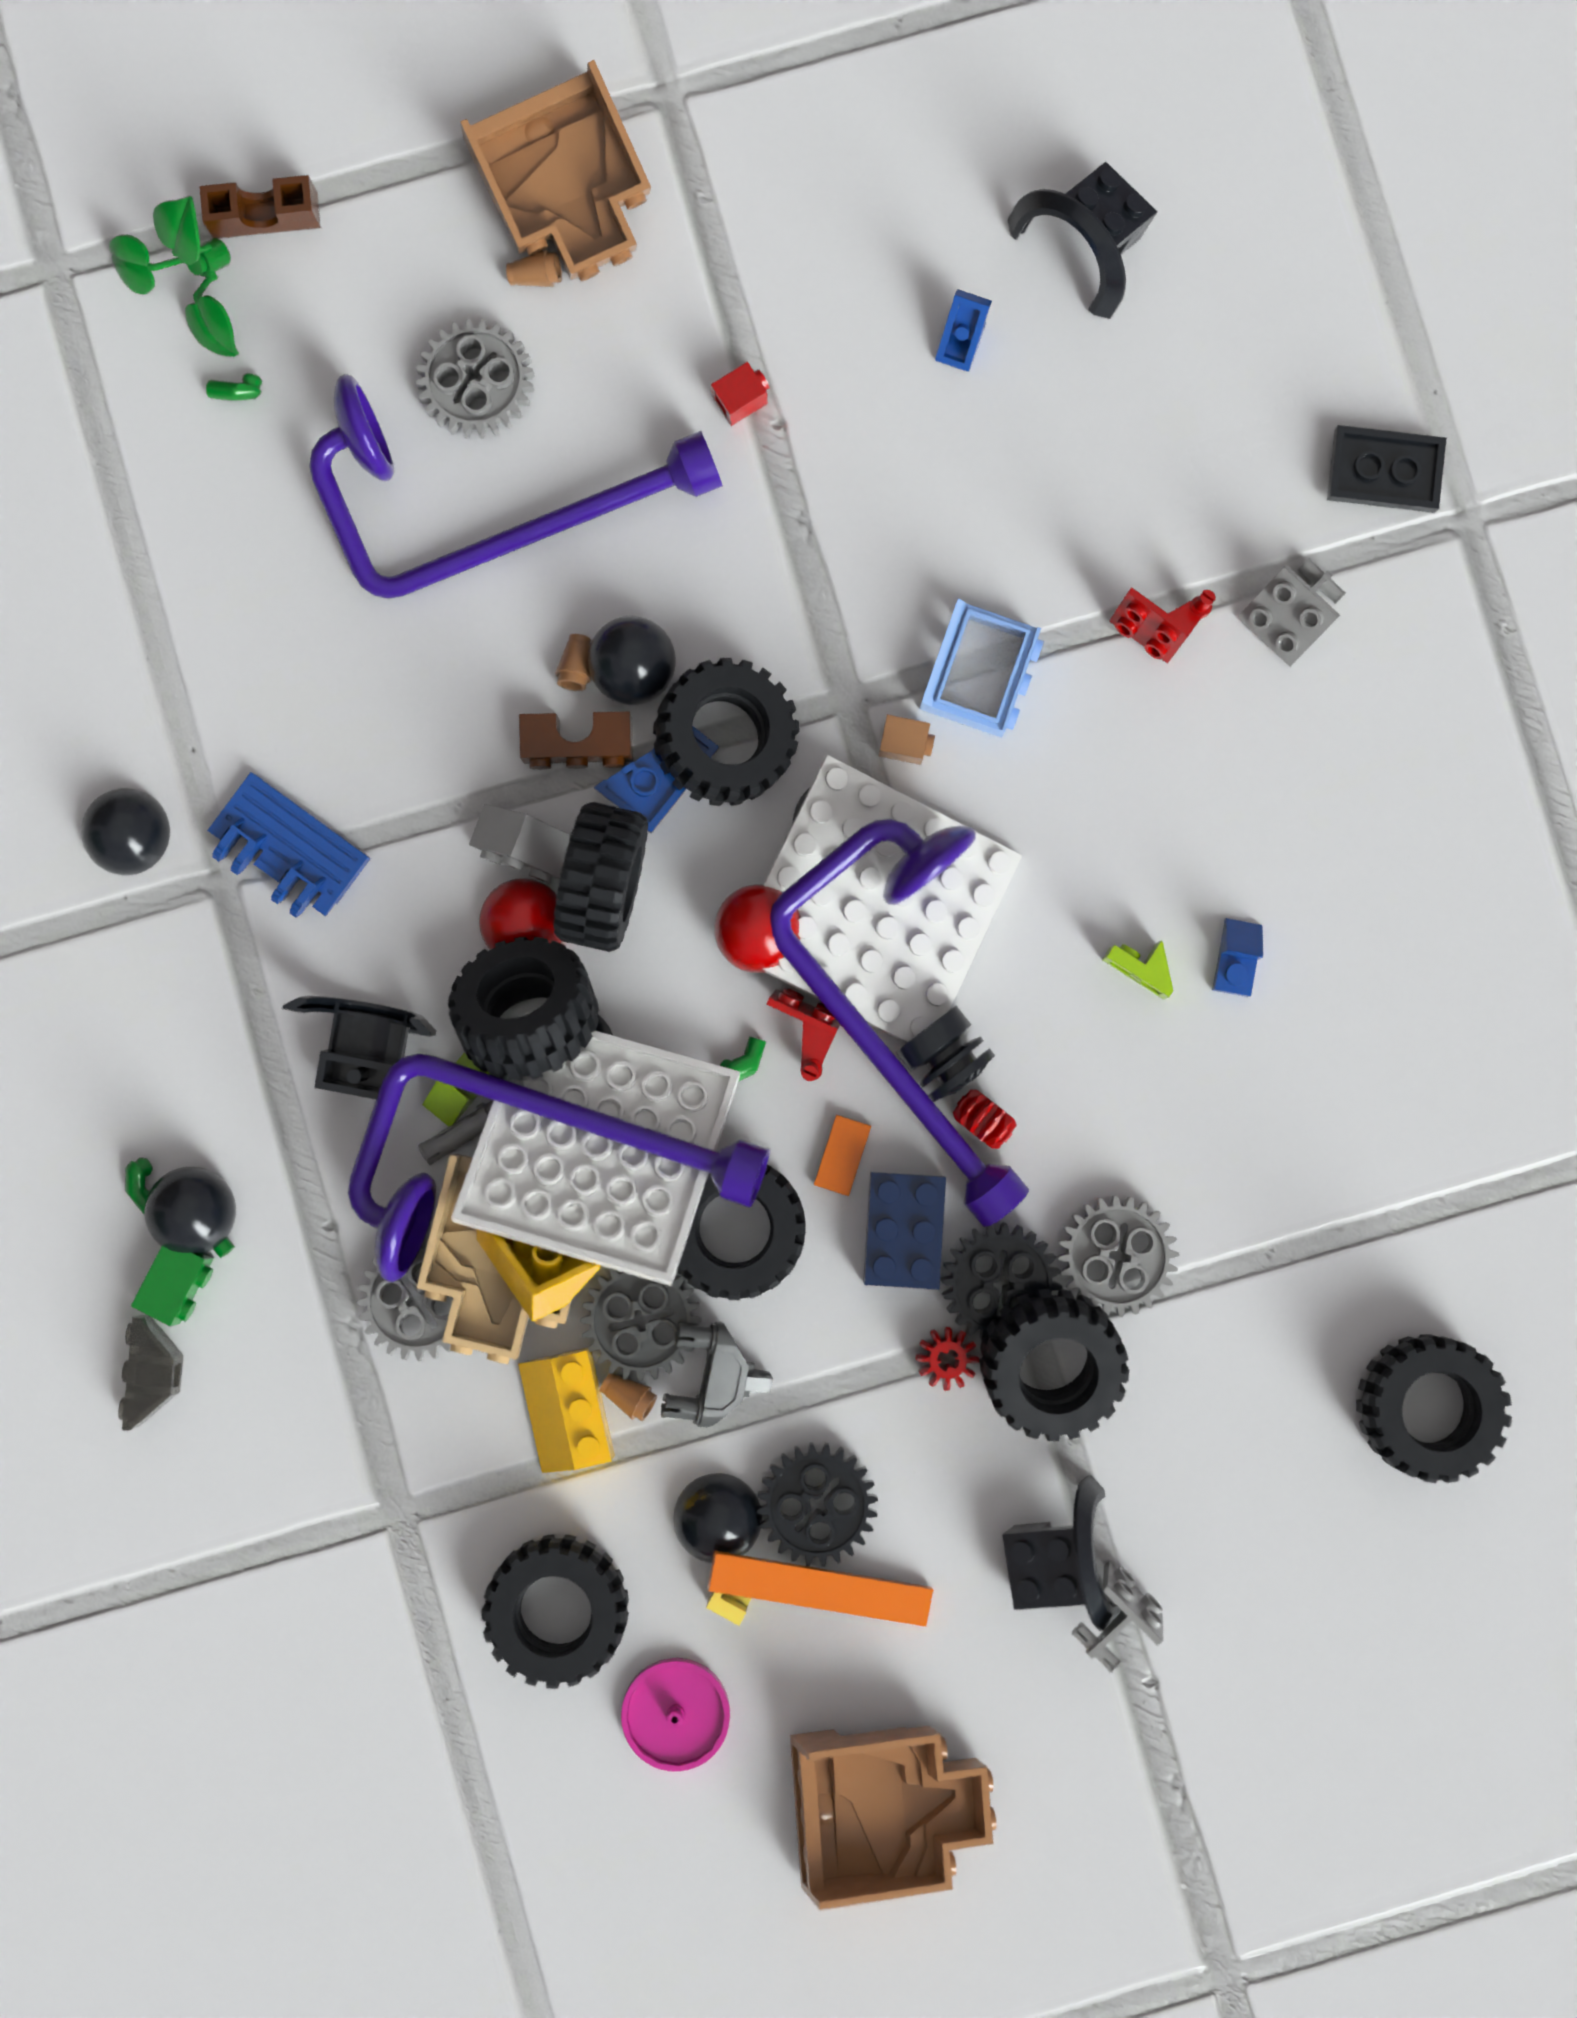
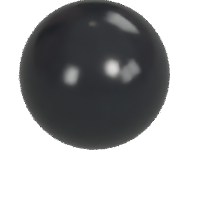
(631, 660)
(125, 831)
(190, 1210)
(717, 1515)

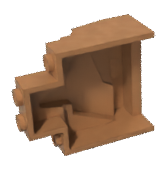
(563, 173)
(884, 1813)

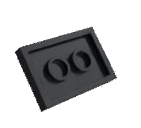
(1386, 468)

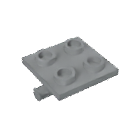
(1291, 613)
(1135, 1607)

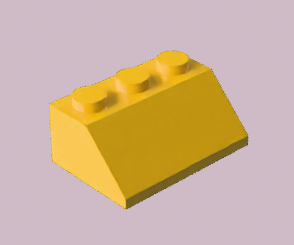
(535, 1275)
(567, 1411)

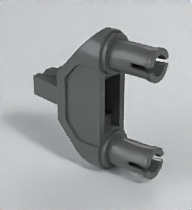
(725, 1376)

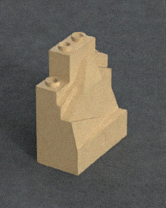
(483, 1307)

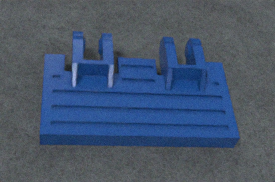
(292, 846)

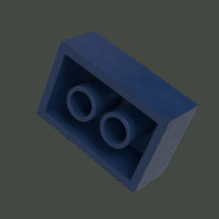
(904, 1230)

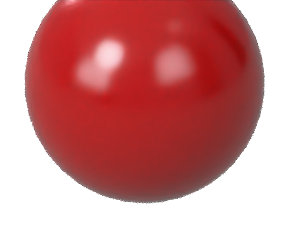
(518, 910)
(745, 928)

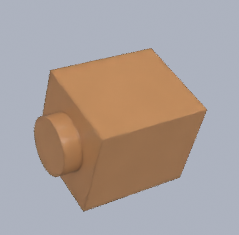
(906, 740)

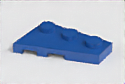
(645, 787)

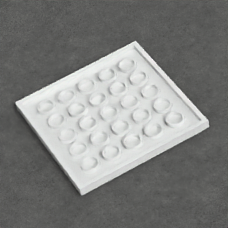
(889, 960)
(589, 1192)

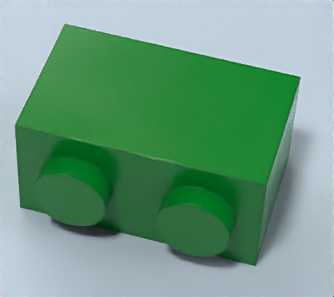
(172, 1284)

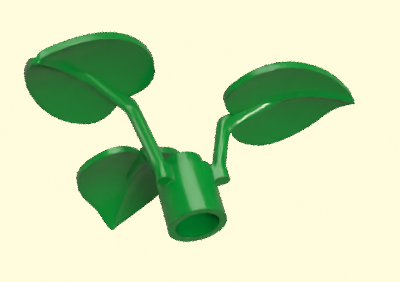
(178, 230)

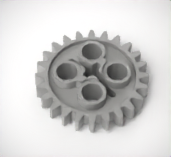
(500, 397)
(1151, 1263)
(388, 1319)

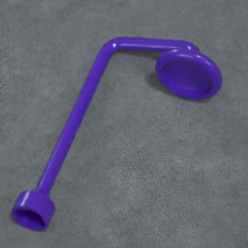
(687, 467)
(990, 1188)
(407, 1217)

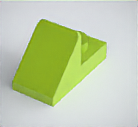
(1151, 974)
(450, 1102)

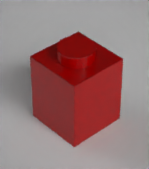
(740, 393)

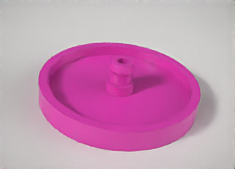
(675, 1714)

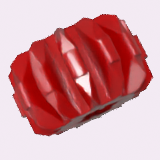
(984, 1119)
(948, 1371)

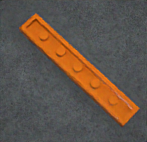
(819, 1588)

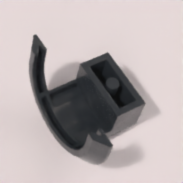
(1106, 215)
(362, 1042)
(1059, 1563)

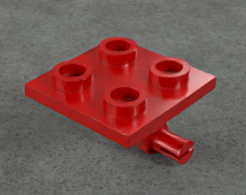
(1154, 628)
(818, 1029)

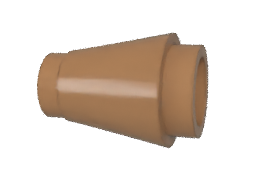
(535, 270)
(573, 665)
(630, 1396)

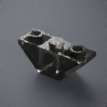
(150, 1373)

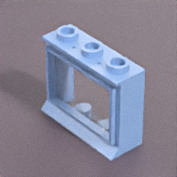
(981, 669)

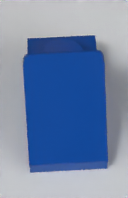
(963, 330)
(1238, 957)

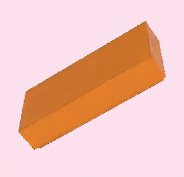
(842, 1155)

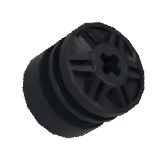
(945, 1054)

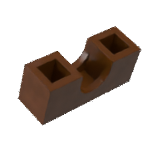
(285, 208)
(607, 743)

